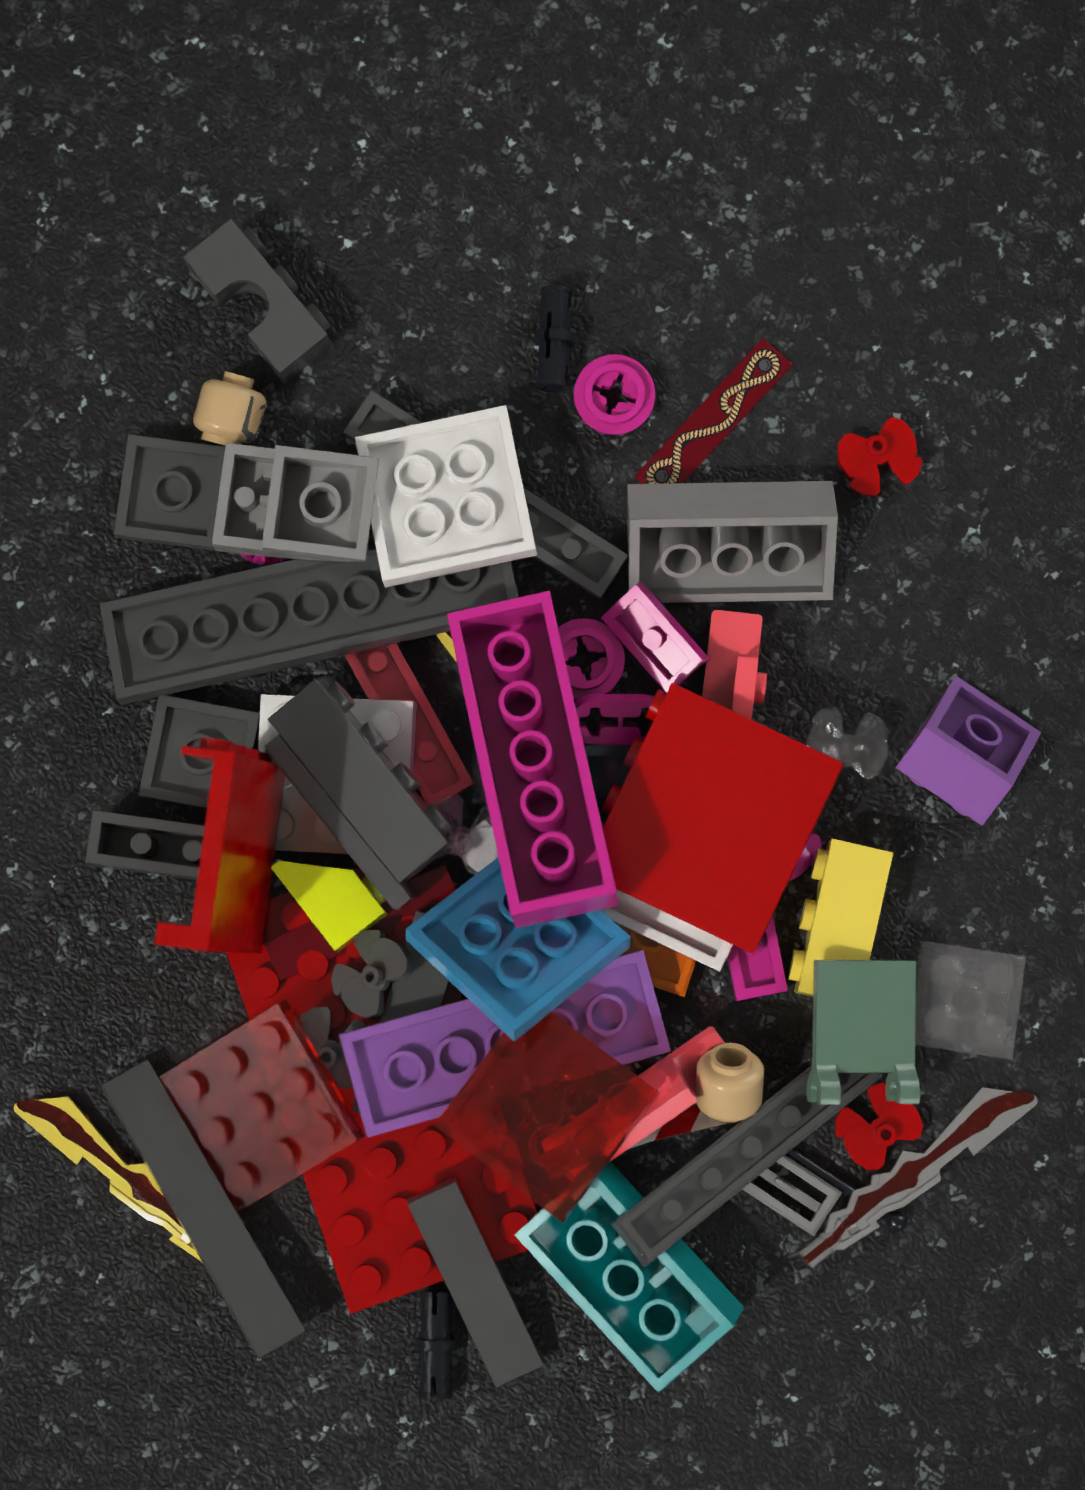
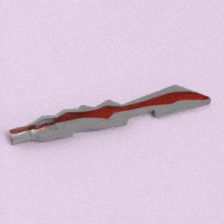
(914, 1173)

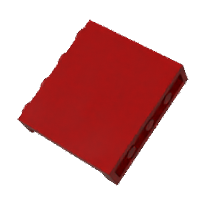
(714, 815)
(234, 852)

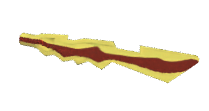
(77, 1137)

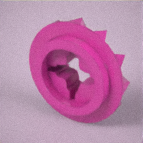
(602, 375)
(597, 639)

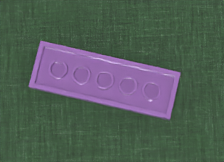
(420, 1061)

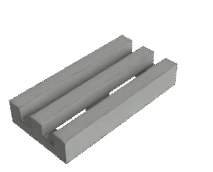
(821, 1210)

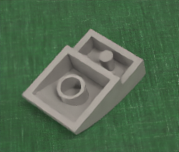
(295, 503)

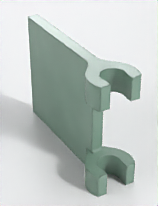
(864, 1026)

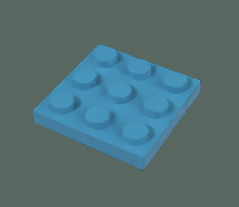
(510, 970)

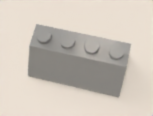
(733, 540)

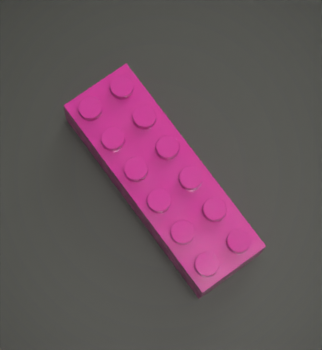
(532, 760)

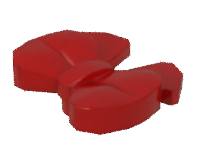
(862, 456)
(869, 1142)

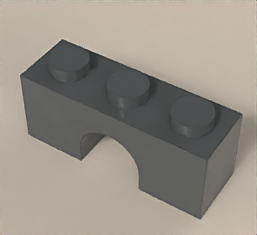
(232, 265)

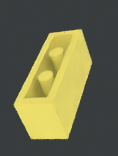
(845, 908)

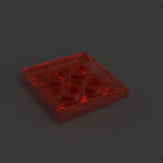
(261, 1105)
(547, 1112)

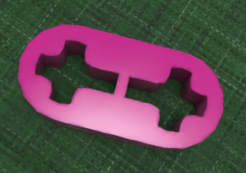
(617, 706)

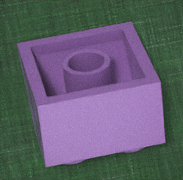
(969, 751)

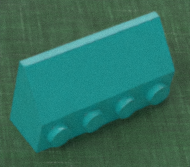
(652, 1313)

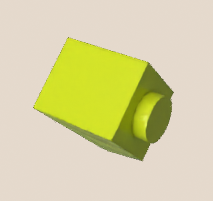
(333, 900)

